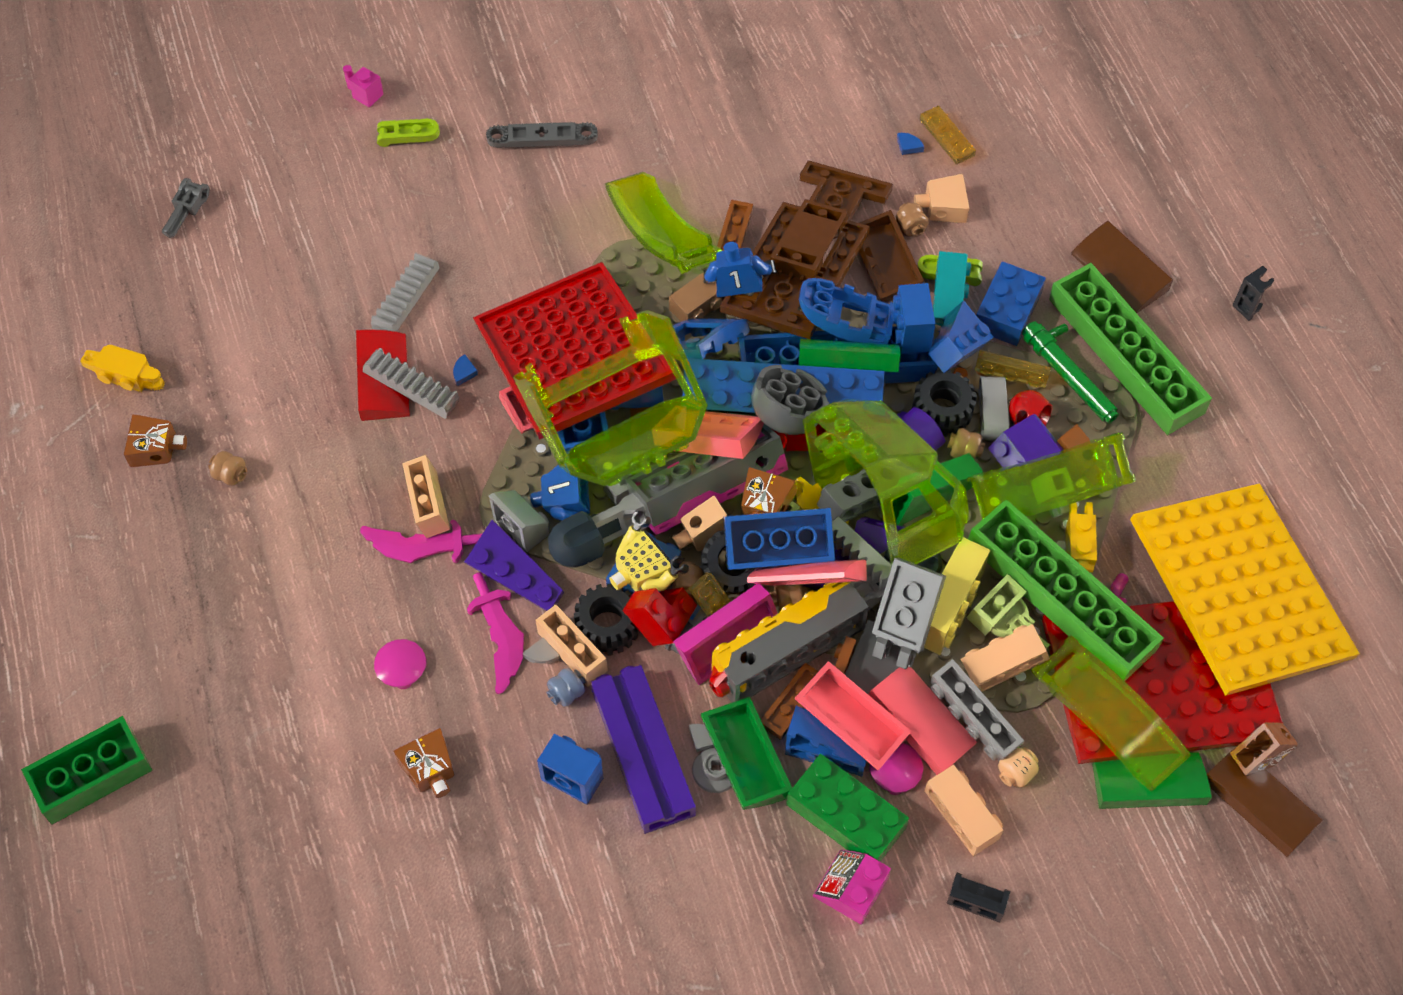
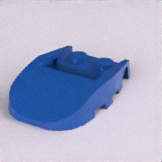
(823, 306)
(718, 332)

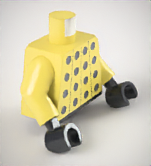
(643, 561)

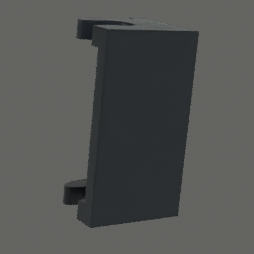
(1250, 293)
(978, 898)

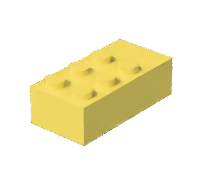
(958, 592)

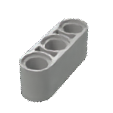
(993, 407)

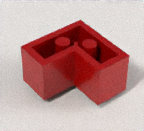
(660, 614)

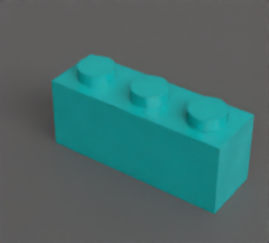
(950, 283)

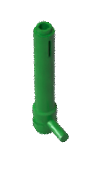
(1046, 345)

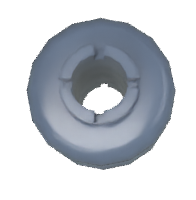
(566, 687)

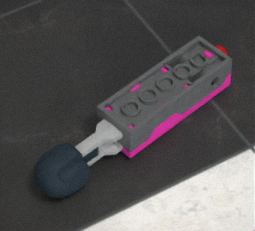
(665, 497)

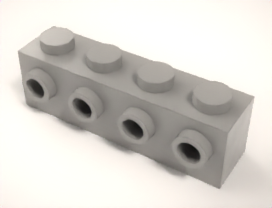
(976, 711)

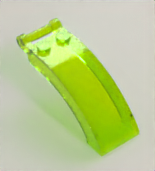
(657, 223)
(1055, 478)
(1114, 713)

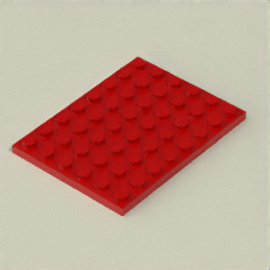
(564, 332)
(1178, 689)

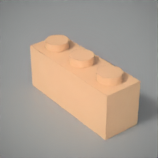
(426, 496)
(571, 644)
(1005, 657)
(964, 810)

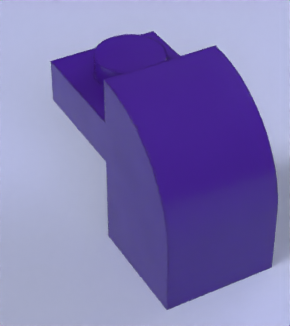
(923, 426)

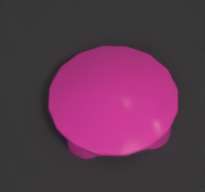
(400, 663)
(900, 771)

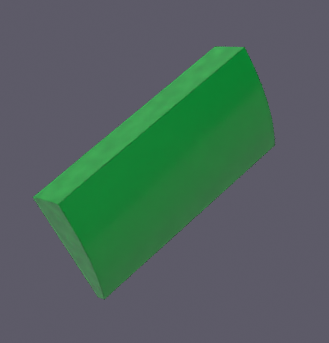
(849, 355)
(747, 754)
(1120, 789)

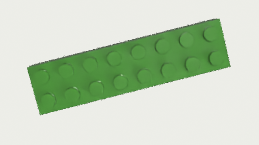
(1129, 349)
(1066, 590)

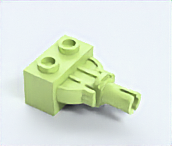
(1002, 610)

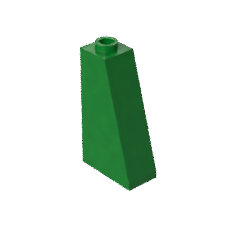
(914, 504)

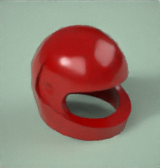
(1029, 403)

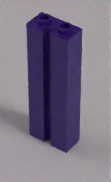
(643, 749)

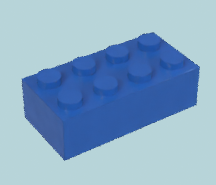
(779, 538)

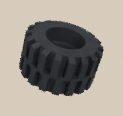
(949, 387)
(710, 564)
(601, 601)

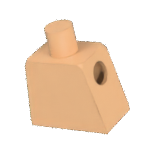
(945, 199)
(701, 524)

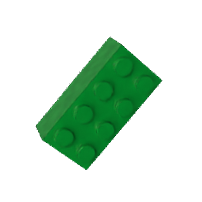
(86, 770)
(846, 809)

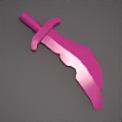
(410, 549)
(502, 631)

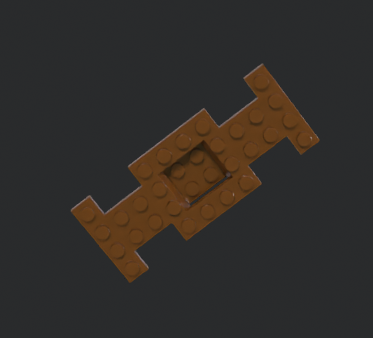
(799, 241)

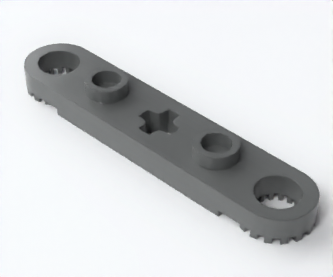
(554, 134)

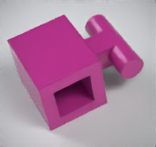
(364, 85)

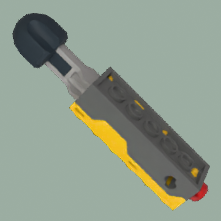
(795, 636)

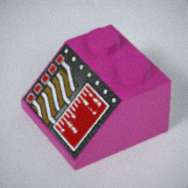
(852, 884)

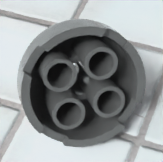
(776, 398)

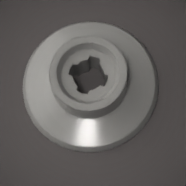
(707, 779)

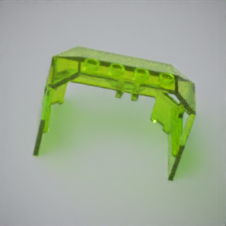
(638, 440)
(896, 461)

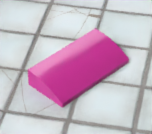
(723, 626)

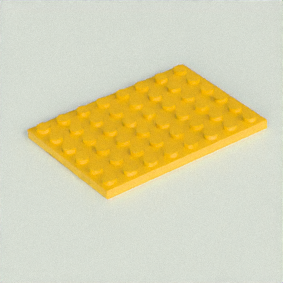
(1243, 588)

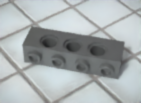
(849, 497)

